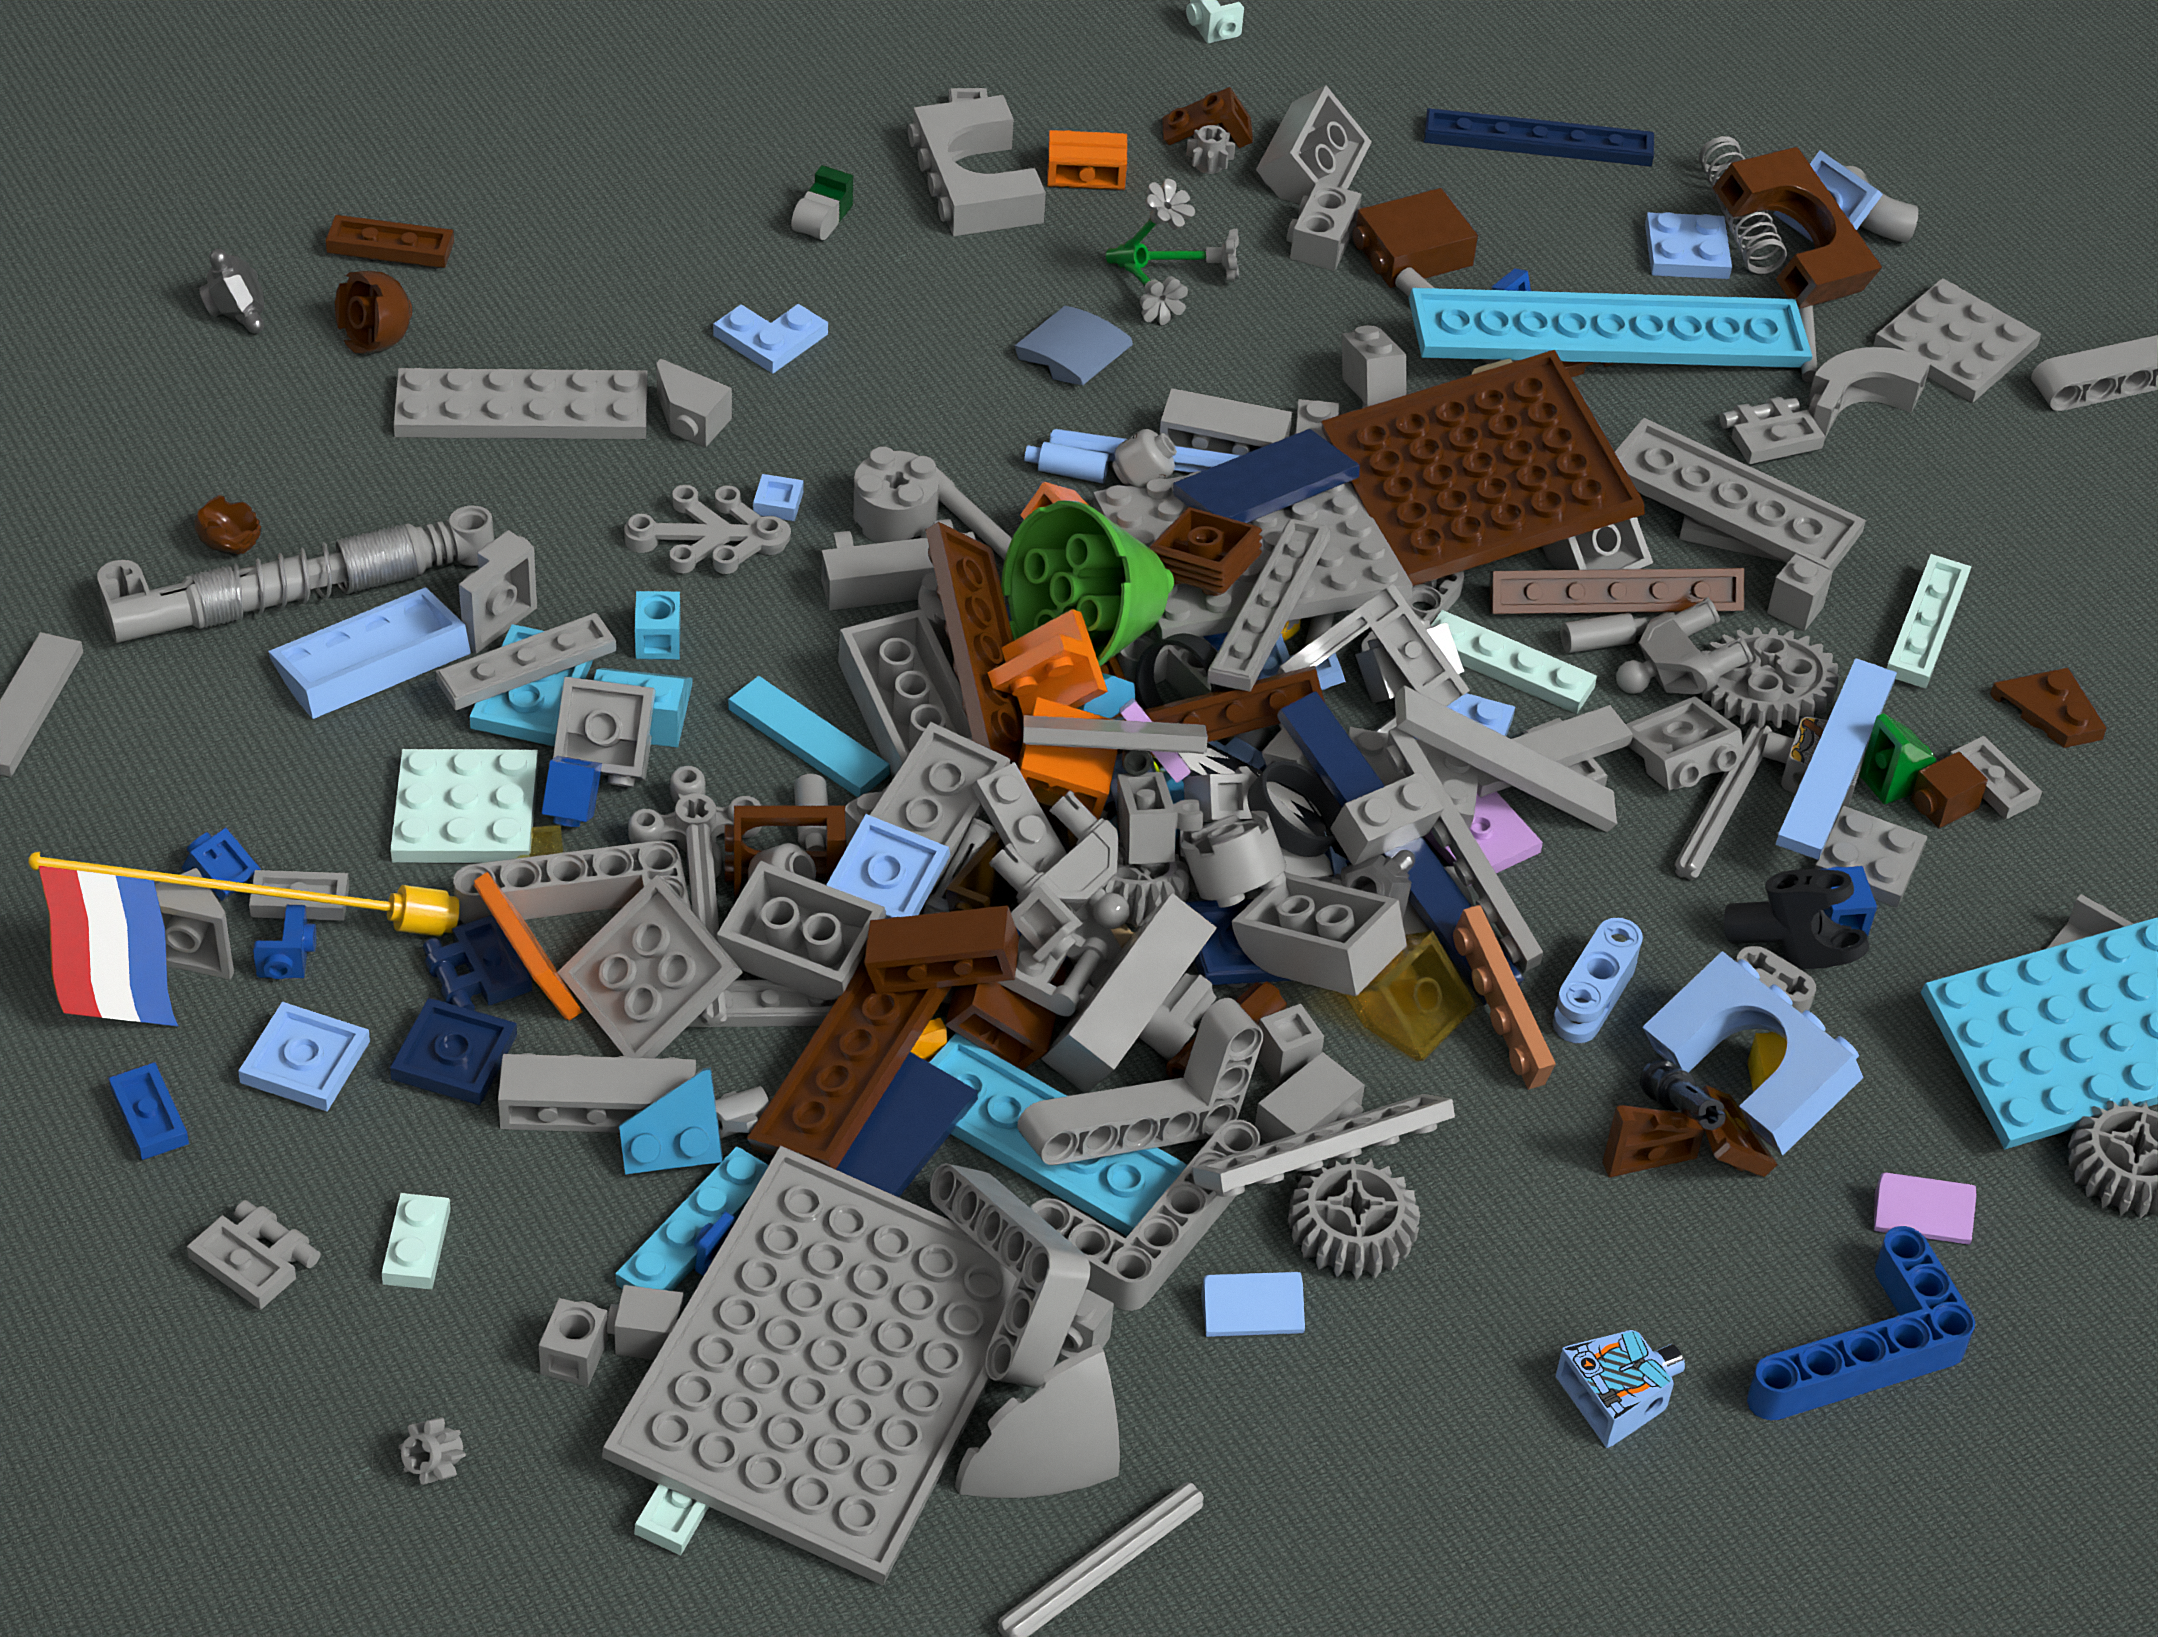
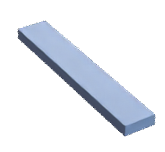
(1836, 759)

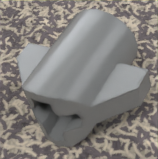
(740, 1110)

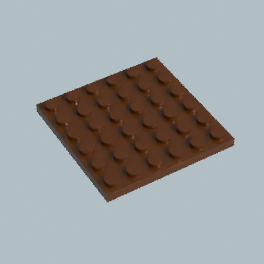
(1484, 467)

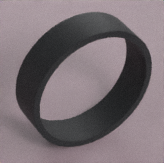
(1144, 672)
(1312, 788)

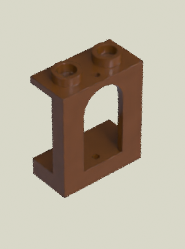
(756, 816)

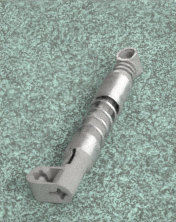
(228, 593)

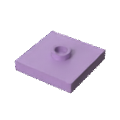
(1498, 832)

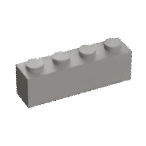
(583, 1090)

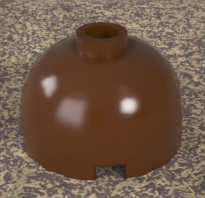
(372, 311)

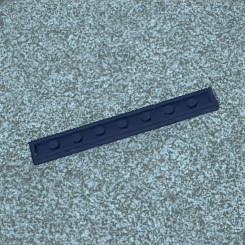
(1351, 777)

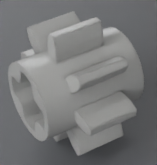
(1210, 149)
(432, 1450)

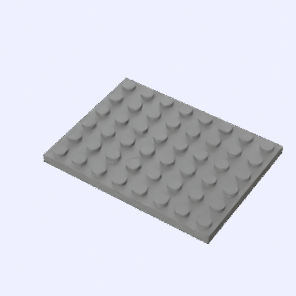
(821, 1366)

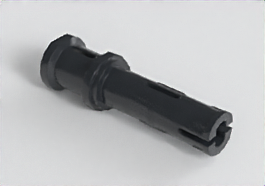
(1678, 1091)

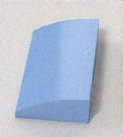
(370, 652)

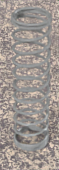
(1746, 254)

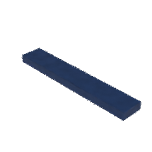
(1539, 137)

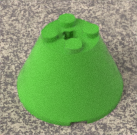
(1085, 563)

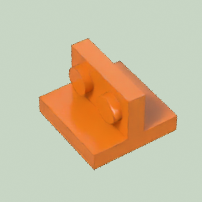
(1051, 664)

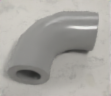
(1889, 216)

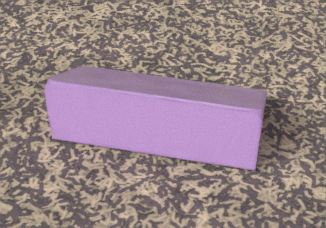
(1930, 1206)

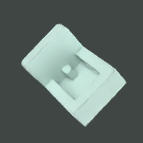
(1215, 21)

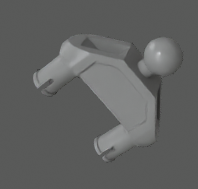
(1674, 657)
(1079, 874)

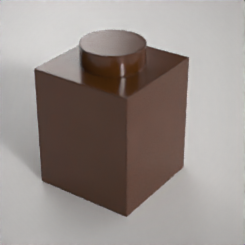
(1948, 789)

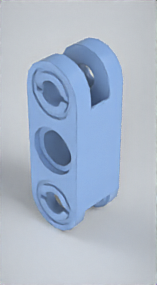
(1597, 980)

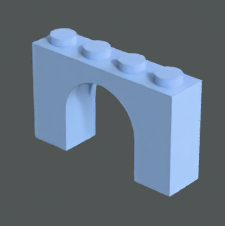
(1733, 999)

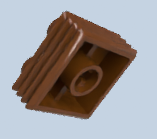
(1207, 550)

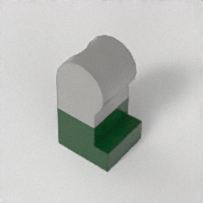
(824, 203)

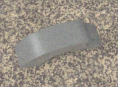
(1863, 376)

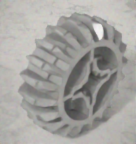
(1147, 886)
(2118, 1156)
(1354, 1217)

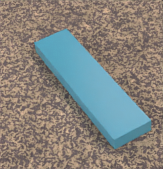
(809, 737)

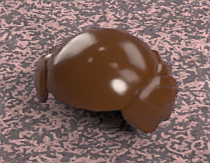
(227, 526)

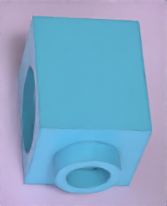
(657, 625)

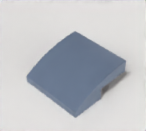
(1073, 345)

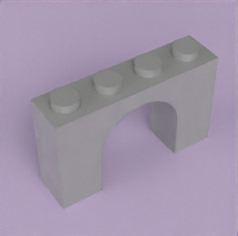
(966, 198)

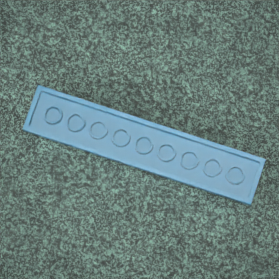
(1609, 327)

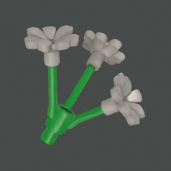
(1165, 296)

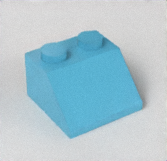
(669, 702)

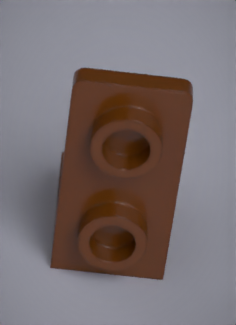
(1213, 109)

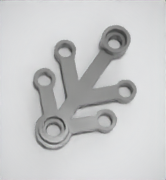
(758, 534)

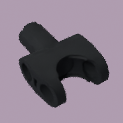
(1798, 919)

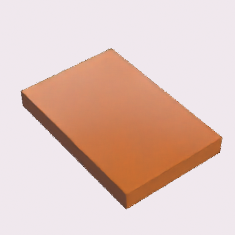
(527, 946)

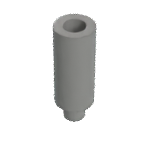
(1601, 632)
(811, 791)

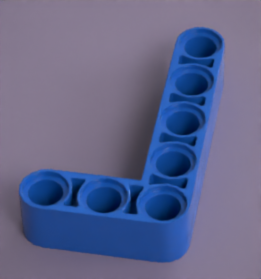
(1924, 1338)

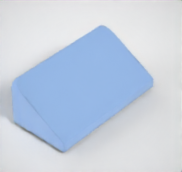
(1253, 1304)

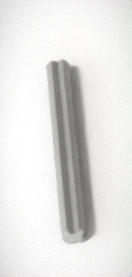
(1721, 805)
(705, 900)
(1101, 1562)

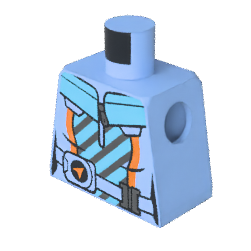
(1618, 1382)

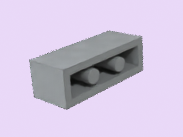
(1221, 423)

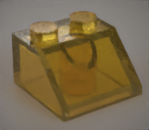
(1415, 998)

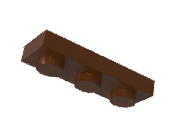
(390, 241)

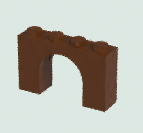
(1789, 185)

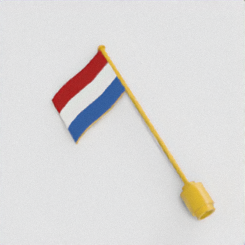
(113, 941)

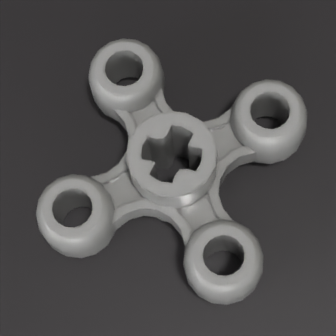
(692, 807)

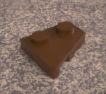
(2054, 705)
(1649, 1140)
(1735, 1141)

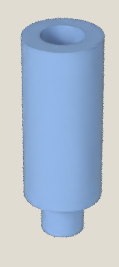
(1069, 461)

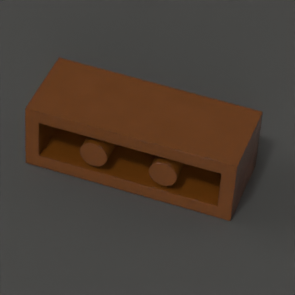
(942, 949)

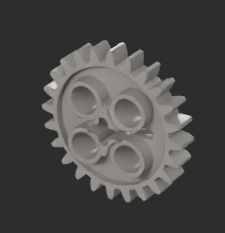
(1780, 682)

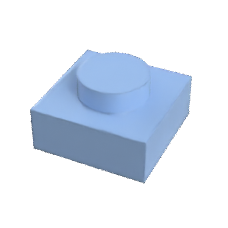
(778, 497)

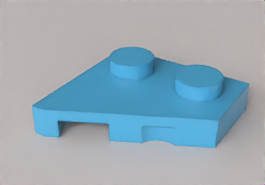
(675, 1129)

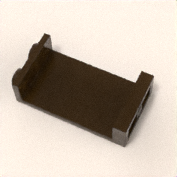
(980, 884)

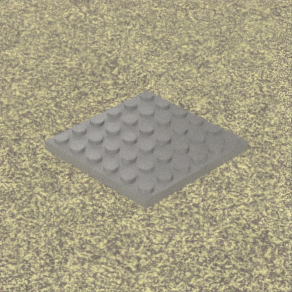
(1348, 574)

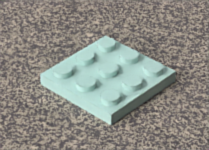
(464, 805)

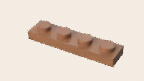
(1508, 1007)

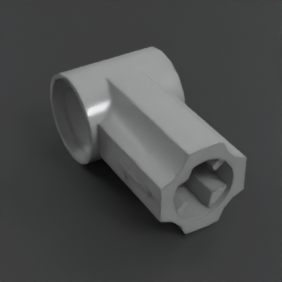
(1178, 1015)

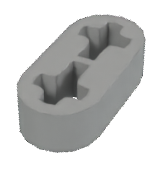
(1778, 971)

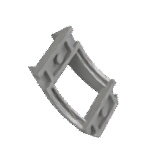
(1402, 638)

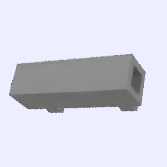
(875, 572)

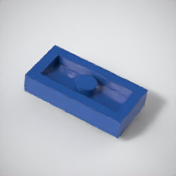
(148, 1111)

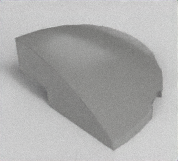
(1053, 1440)

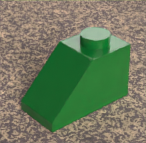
(1893, 760)

